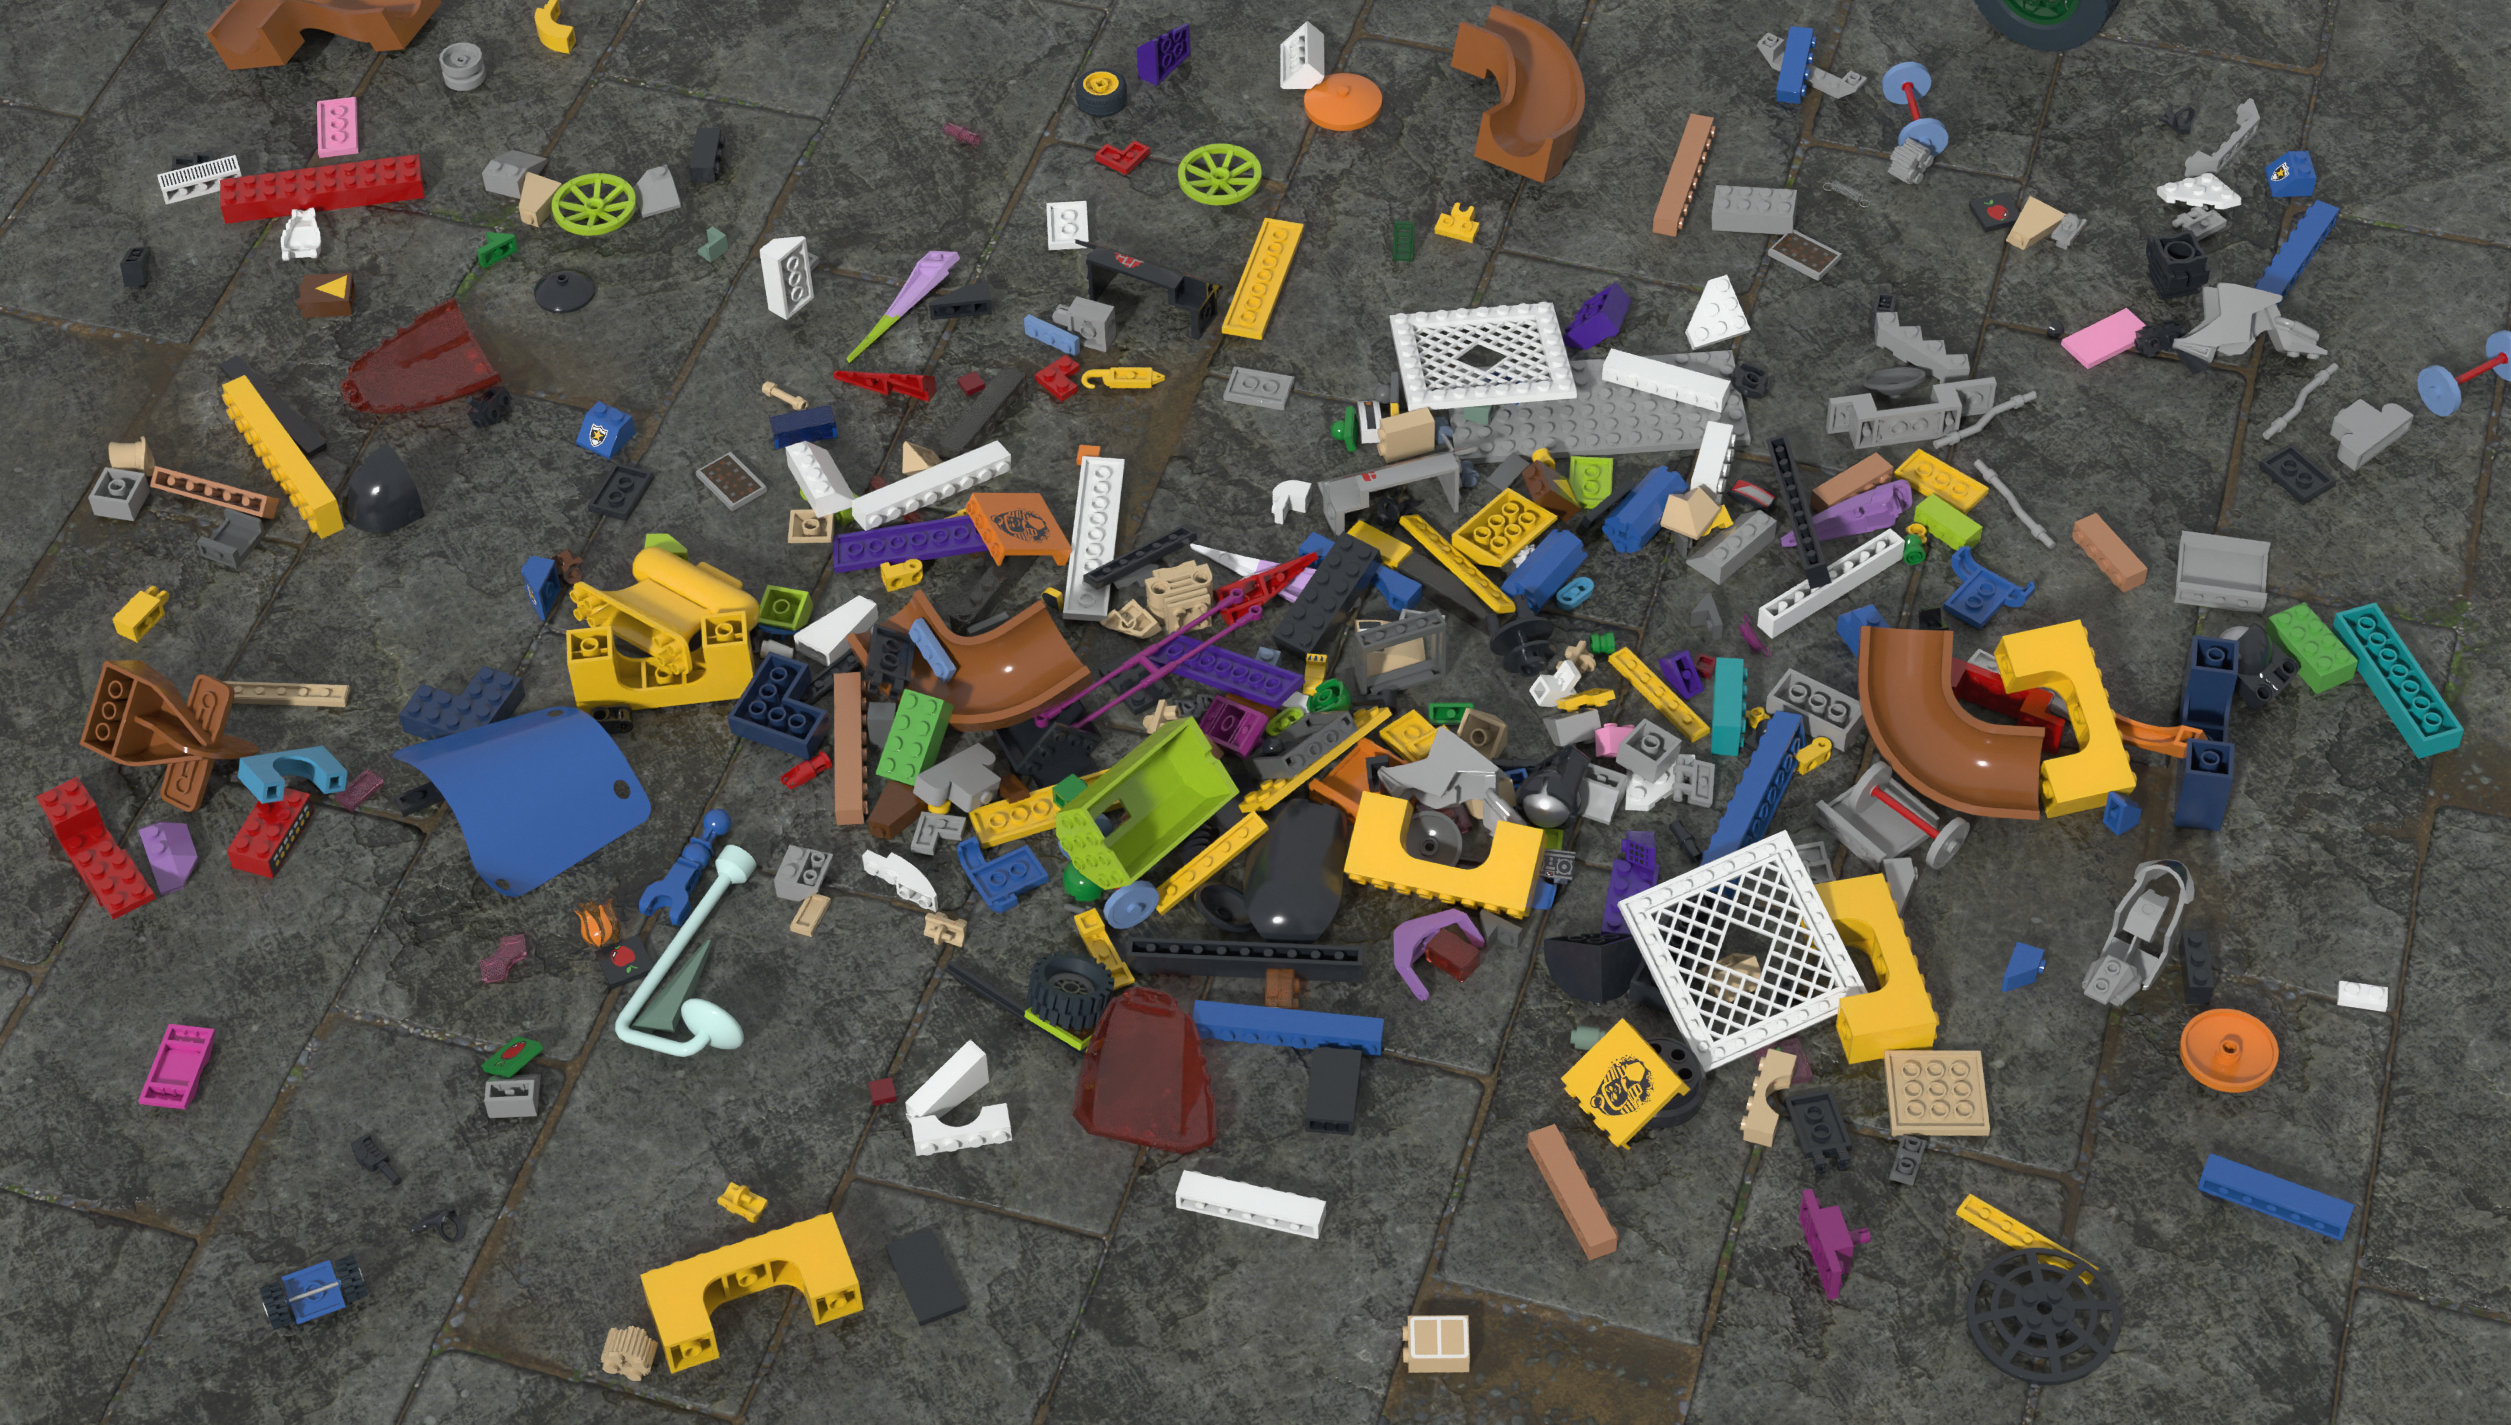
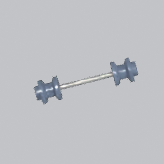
(1443, 434)

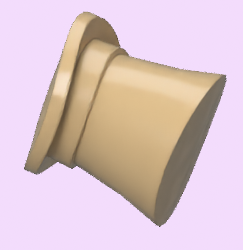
(132, 457)

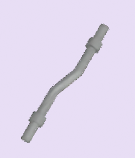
(2281, 422)
(1955, 436)
(2036, 529)

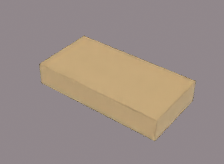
(810, 914)

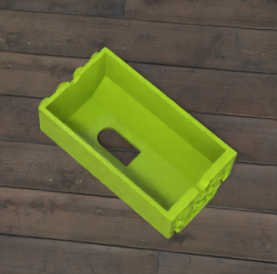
(1166, 789)

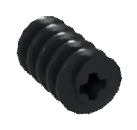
(1197, 841)

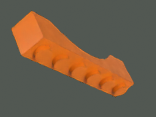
(2158, 739)

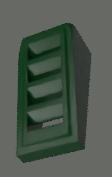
(1405, 250)

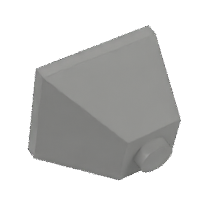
(656, 192)

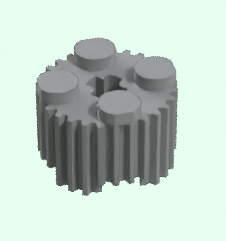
(1910, 161)

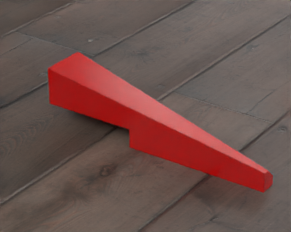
(917, 386)
(1260, 586)

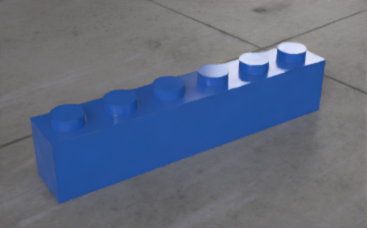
(2276, 1196)

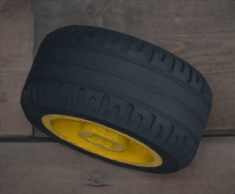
(1101, 92)

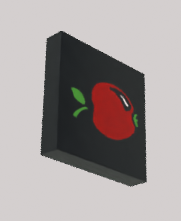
(1994, 212)
(624, 962)

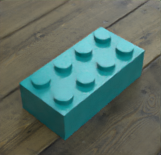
(1728, 706)

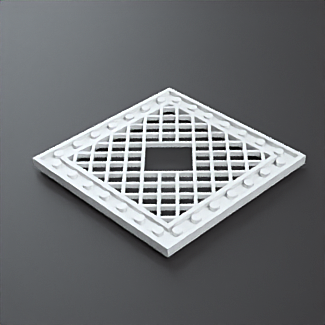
(1540, 316)
(1820, 928)

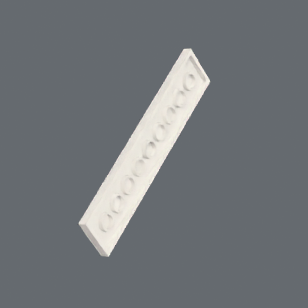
(1093, 536)

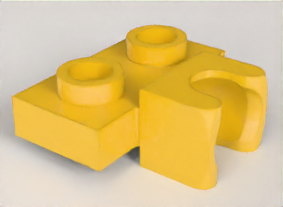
(1458, 224)

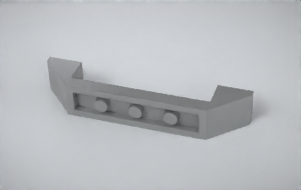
(1772, 49)
(2203, 163)

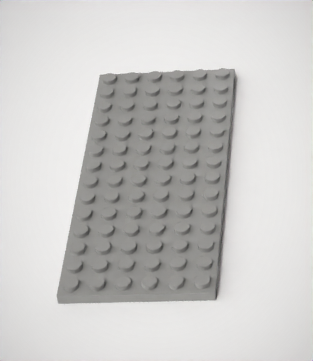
(1602, 418)

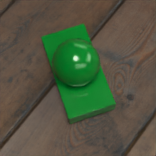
(1347, 429)

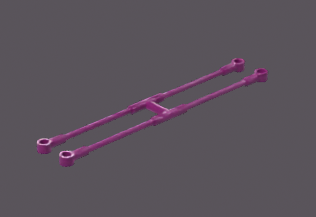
(1236, 596)

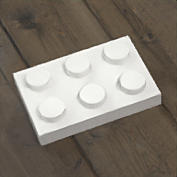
(1066, 223)

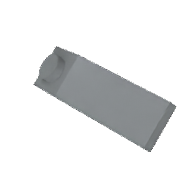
(1901, 877)

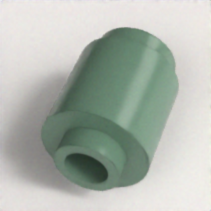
(1586, 1036)

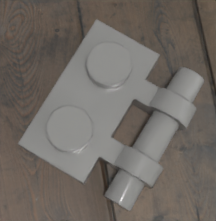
(2204, 222)
(1700, 782)

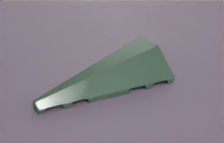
(666, 1008)

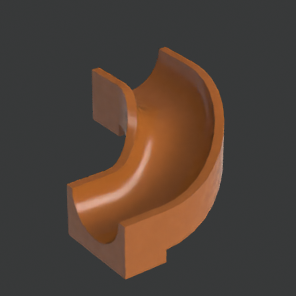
(268, 30)
(1538, 87)
(998, 674)
(1929, 735)

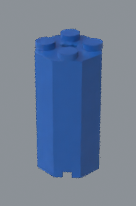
(1642, 510)
(1546, 569)

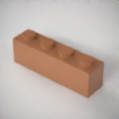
(1854, 481)
(2109, 552)

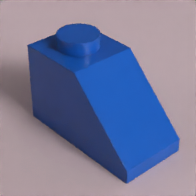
(2121, 813)
(2023, 966)

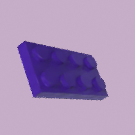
(1625, 881)

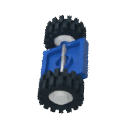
(313, 1292)

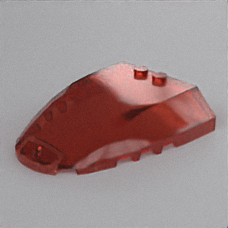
(420, 366)
(1146, 1076)

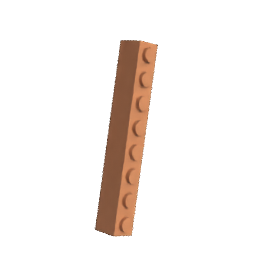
(1683, 175)
(849, 748)

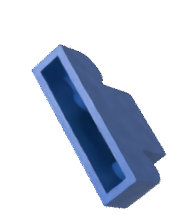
(1849, 624)

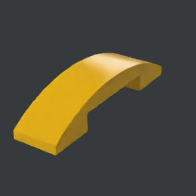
(1100, 947)

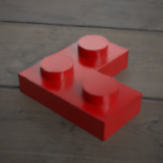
(1124, 160)
(1056, 376)

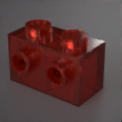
(1452, 955)

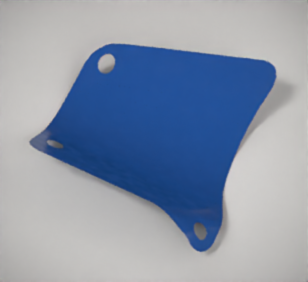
(532, 793)

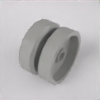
(462, 66)

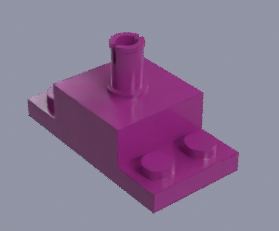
(1234, 726)
(1829, 1241)

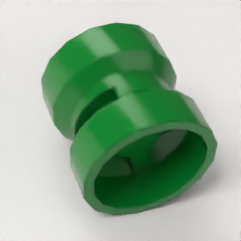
(1913, 549)
(1602, 643)

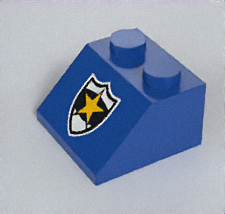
(2291, 175)
(605, 430)
(541, 584)

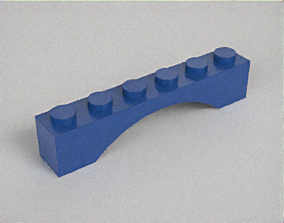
(1396, 588)

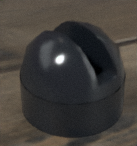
(2056, 329)

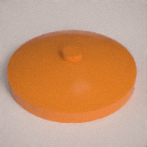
(1343, 102)
(2229, 1050)

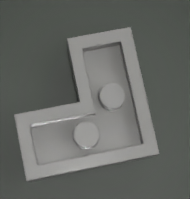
(935, 826)

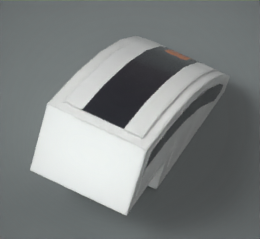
(1369, 420)

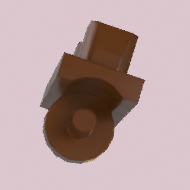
(567, 564)

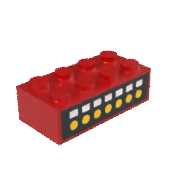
(271, 833)

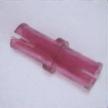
(961, 133)

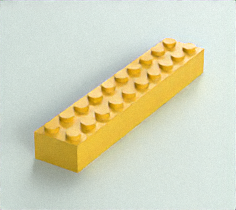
(283, 457)

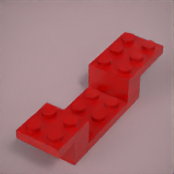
(2029, 706)
(92, 850)

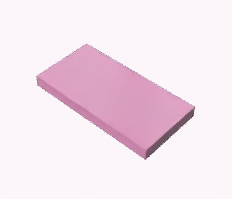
(337, 127)
(2104, 338)

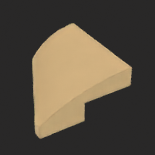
(1132, 620)

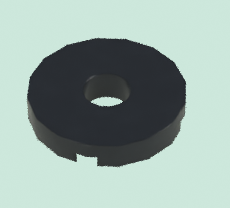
(1741, 381)

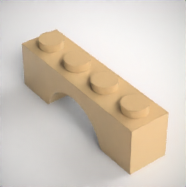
(1762, 1121)

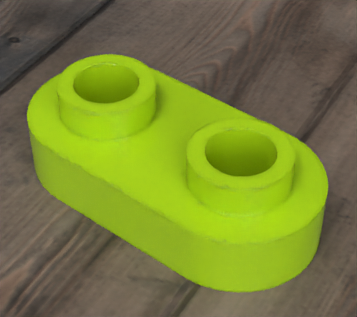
(1283, 720)

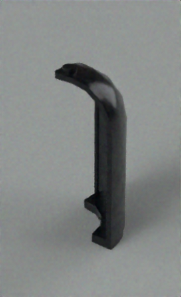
(1296, 871)

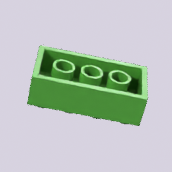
(2319, 653)
(914, 737)

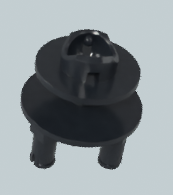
(1522, 640)

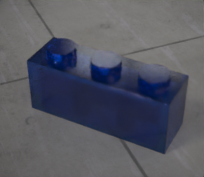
(802, 426)

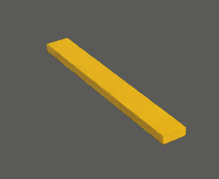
(1458, 564)

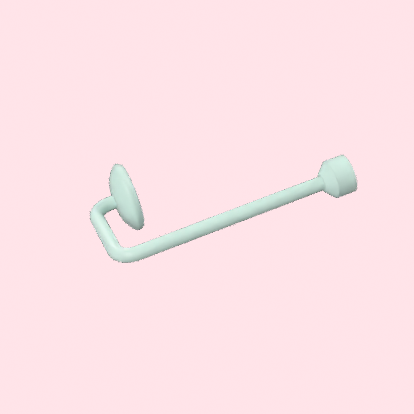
(704, 1019)

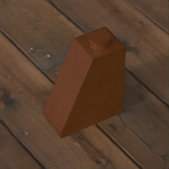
(895, 810)

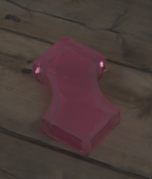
(509, 951)

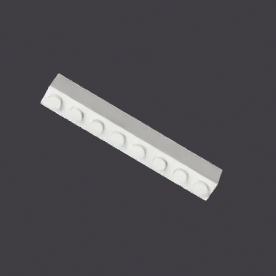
(931, 485)
(1844, 574)

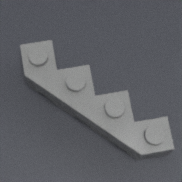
(1927, 355)

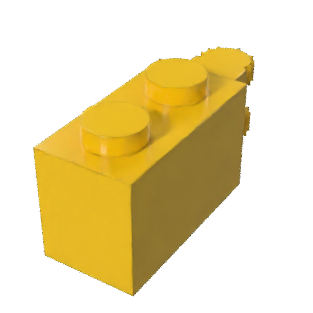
(141, 613)

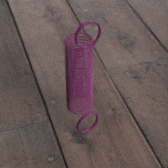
(1751, 636)

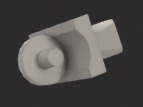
(2068, 230)

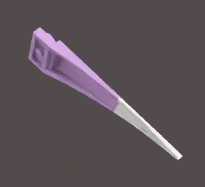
(1247, 566)

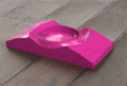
(178, 1066)

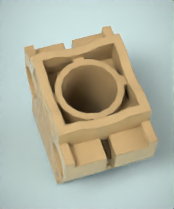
(1180, 595)

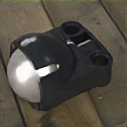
(2261, 665)
(1552, 792)

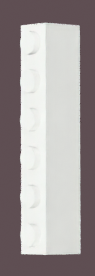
(1666, 380)
(1251, 1204)

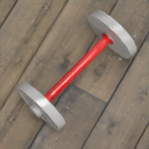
(1872, 787)

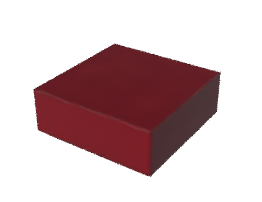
(971, 383)
(1705, 665)
(882, 1091)

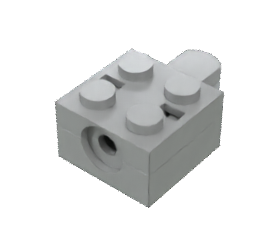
(1089, 321)

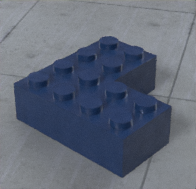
(486, 700)
(772, 711)

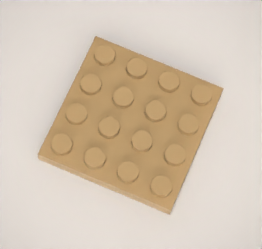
(1936, 1093)

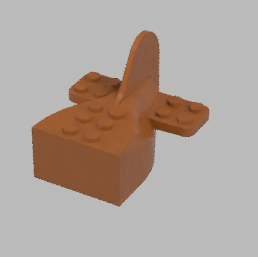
(144, 722)

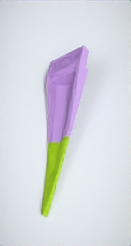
(924, 277)

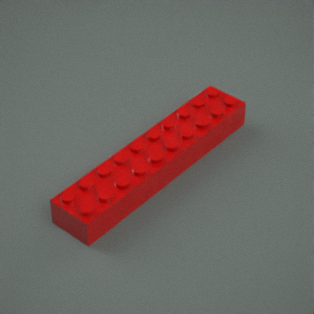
(322, 188)

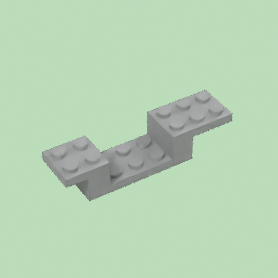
(1913, 423)

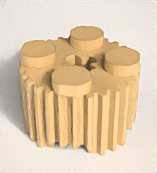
(628, 1352)

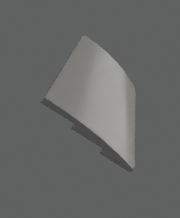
(1816, 862)

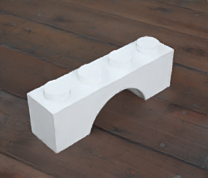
(933, 1136)

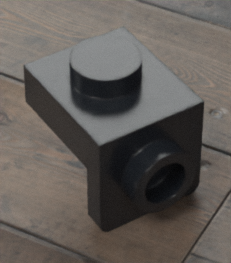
(1931, 619)

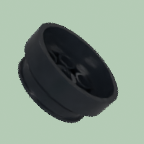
(1686, 1066)

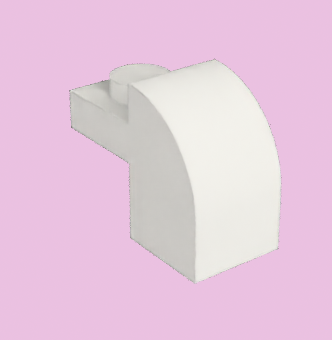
(1290, 496)
(1550, 688)

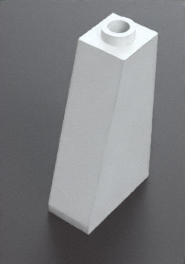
(826, 637)
(951, 1084)

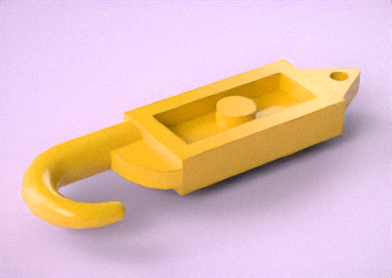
(1124, 377)

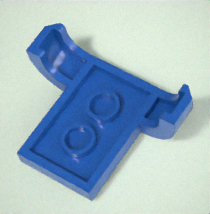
(1982, 591)
(1003, 877)

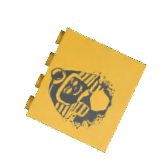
(1622, 1083)

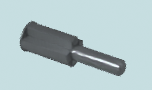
(1073, 908)

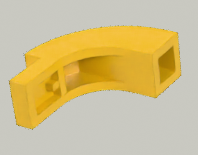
(553, 35)

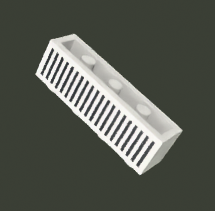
(197, 179)

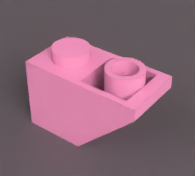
(1609, 738)

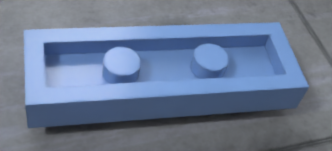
(1052, 335)
(932, 650)

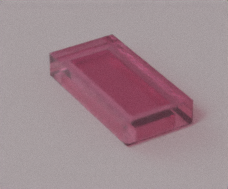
(359, 790)

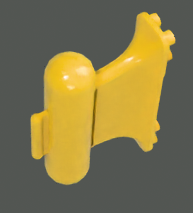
(664, 605)

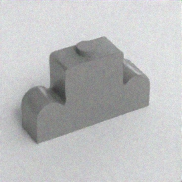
(2367, 431)
(963, 779)

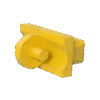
(743, 1202)

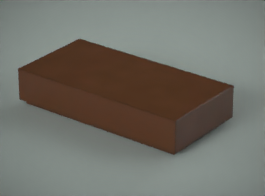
(1012, 789)

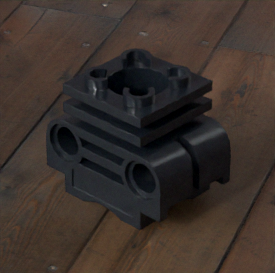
(2176, 265)

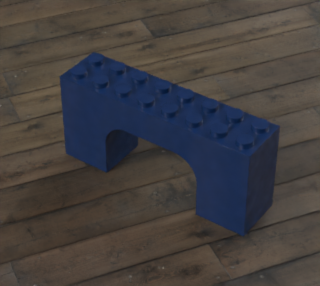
(2205, 704)

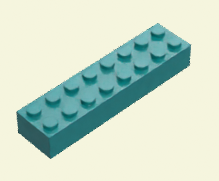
(2398, 681)

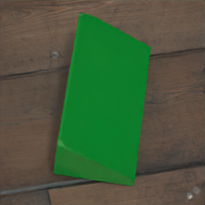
(1447, 713)

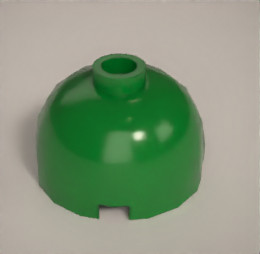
(1330, 696)
(1079, 885)

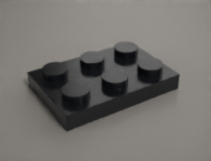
(1126, 680)

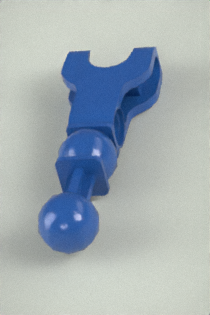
(685, 873)

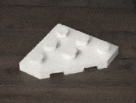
(2200, 191)
(1716, 315)
(1643, 795)

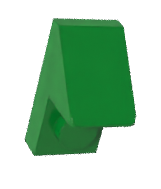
(498, 247)

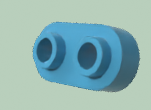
(1572, 594)

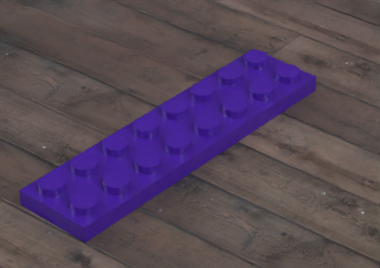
(906, 542)
(1230, 671)

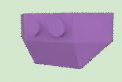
(169, 854)

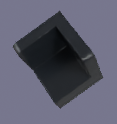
(1373, 764)

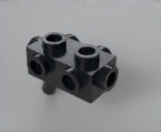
(2162, 334)
(489, 406)

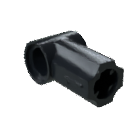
(1383, 699)

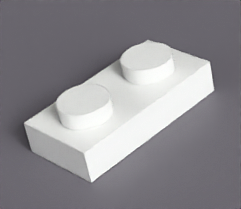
(2362, 996)

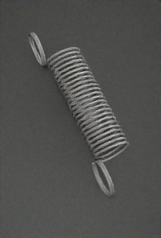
(1851, 189)

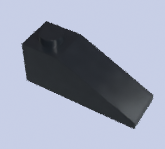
(135, 267)
(963, 302)

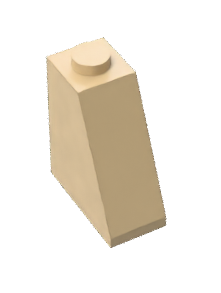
(537, 198)
(2034, 223)

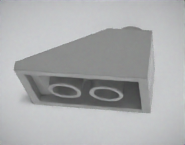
(508, 172)

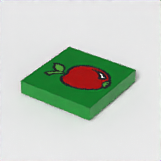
(512, 1057)

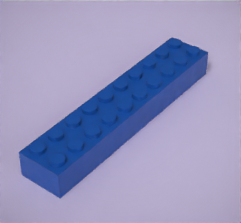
(1759, 790)

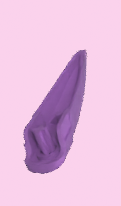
(1861, 513)

